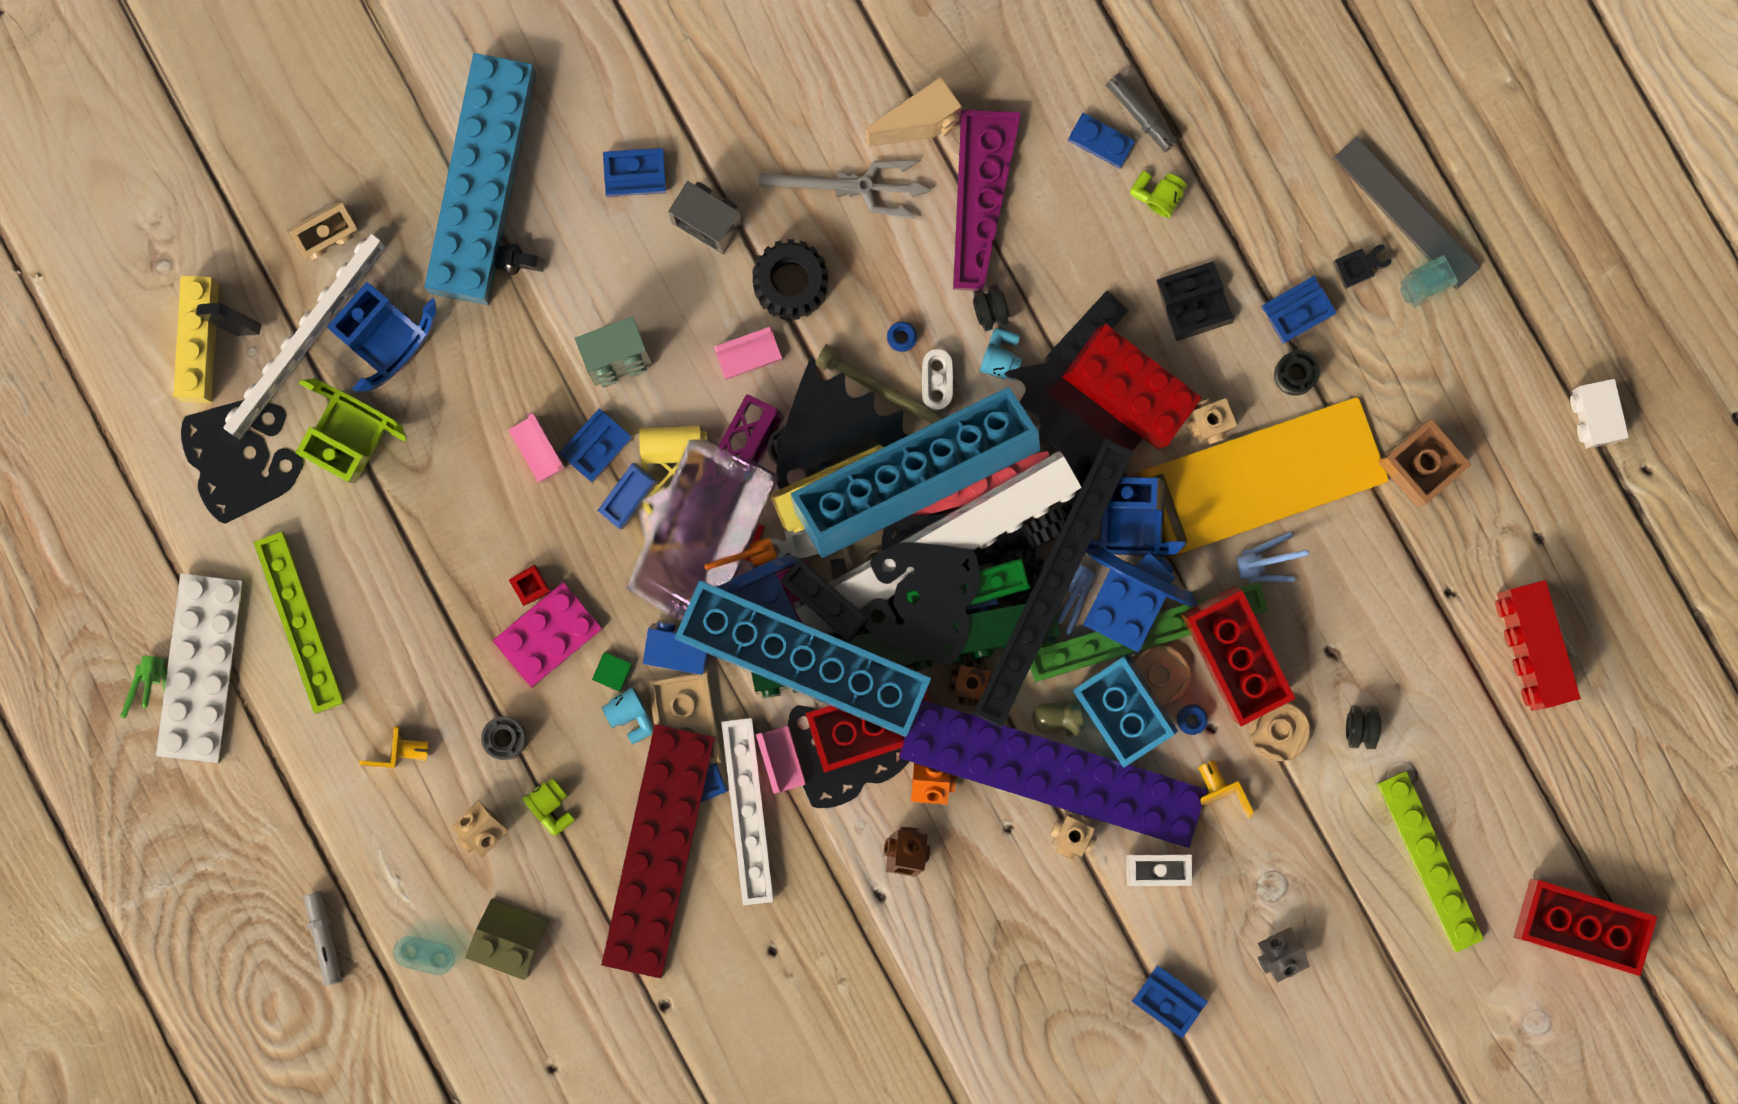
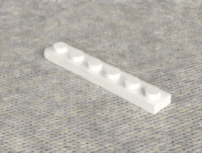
(747, 811)

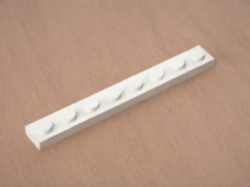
(310, 328)

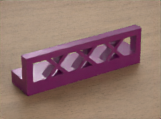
(763, 429)

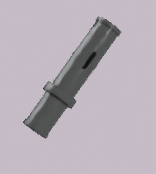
(1150, 122)

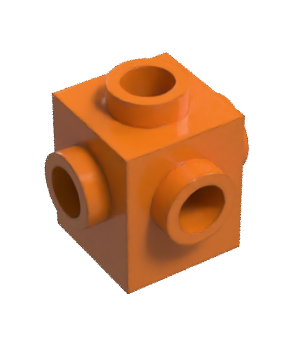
(931, 785)

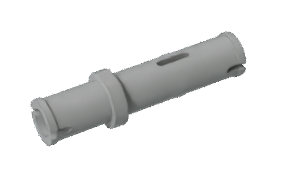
(322, 938)

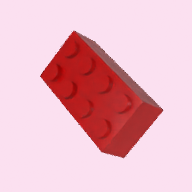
(1131, 387)
(1537, 646)
(1238, 656)
(847, 739)
(1585, 927)

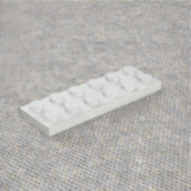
(199, 668)

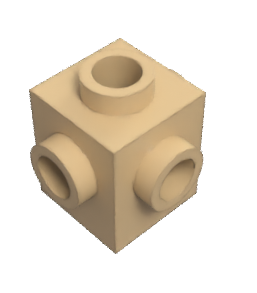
(1221, 416)
(479, 829)
(1061, 836)

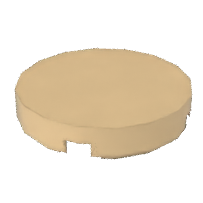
(1149, 665)
(1280, 733)

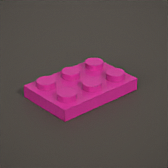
(547, 635)

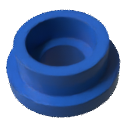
(901, 327)
(1201, 715)

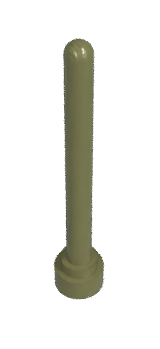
(831, 360)

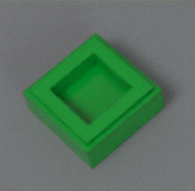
(612, 672)

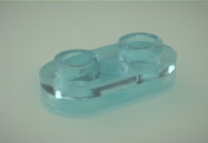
(424, 955)

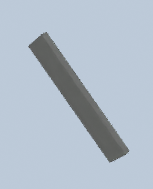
(1404, 209)

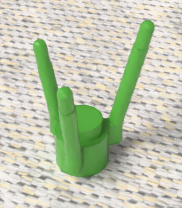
(151, 671)

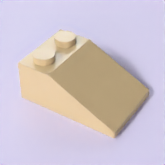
(919, 117)

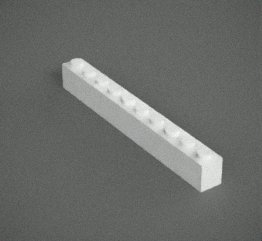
(967, 528)

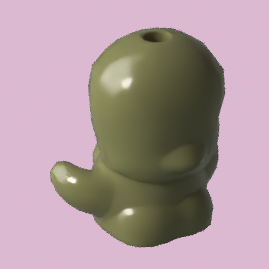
(1055, 716)

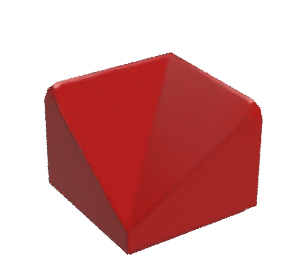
(529, 585)

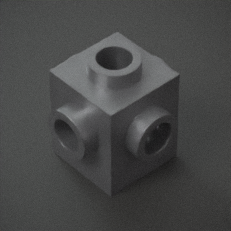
(1282, 955)

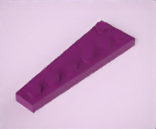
(983, 170)

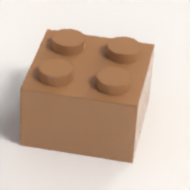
(1424, 463)

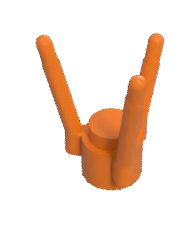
(759, 552)

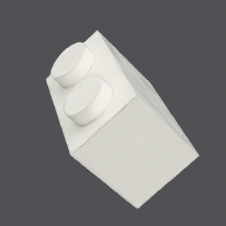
(1599, 414)
(1159, 870)

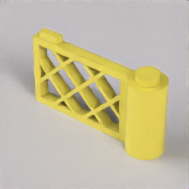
(665, 446)

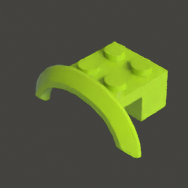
(345, 433)

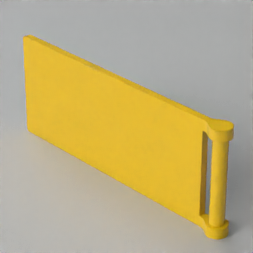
(1270, 474)

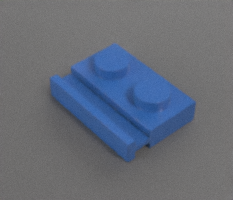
(634, 172)
(1298, 310)
(595, 445)
(1169, 1001)

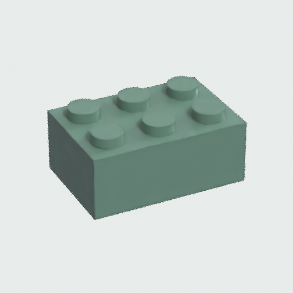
(613, 352)

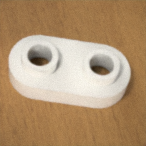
(937, 380)

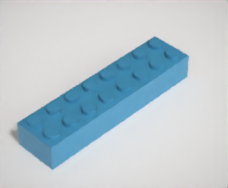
(480, 178)
(915, 472)
(802, 658)

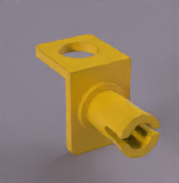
(401, 749)
(1219, 788)

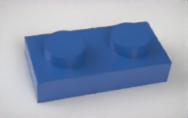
(1101, 140)

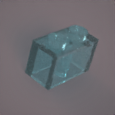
(1428, 282)

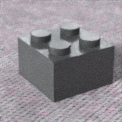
(705, 216)

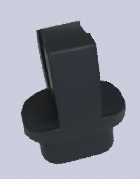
(514, 259)

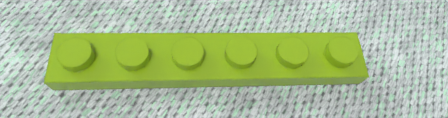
(298, 622)
(1430, 861)

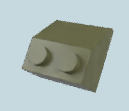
(507, 939)

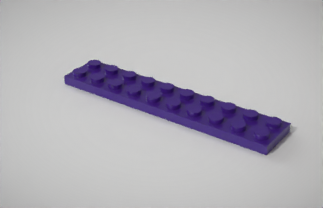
(1053, 773)

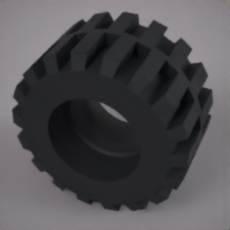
(790, 254)

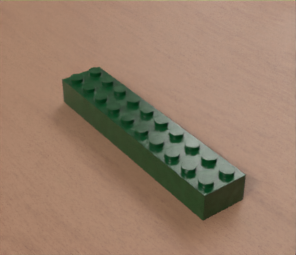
(986, 633)

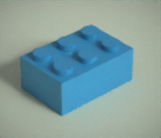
(1125, 710)

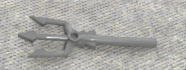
(854, 185)

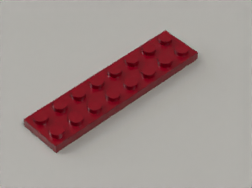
(658, 851)

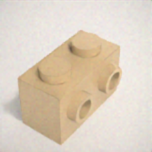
(322, 230)

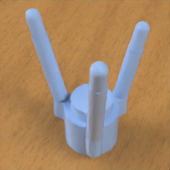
(1252, 565)
(1079, 587)

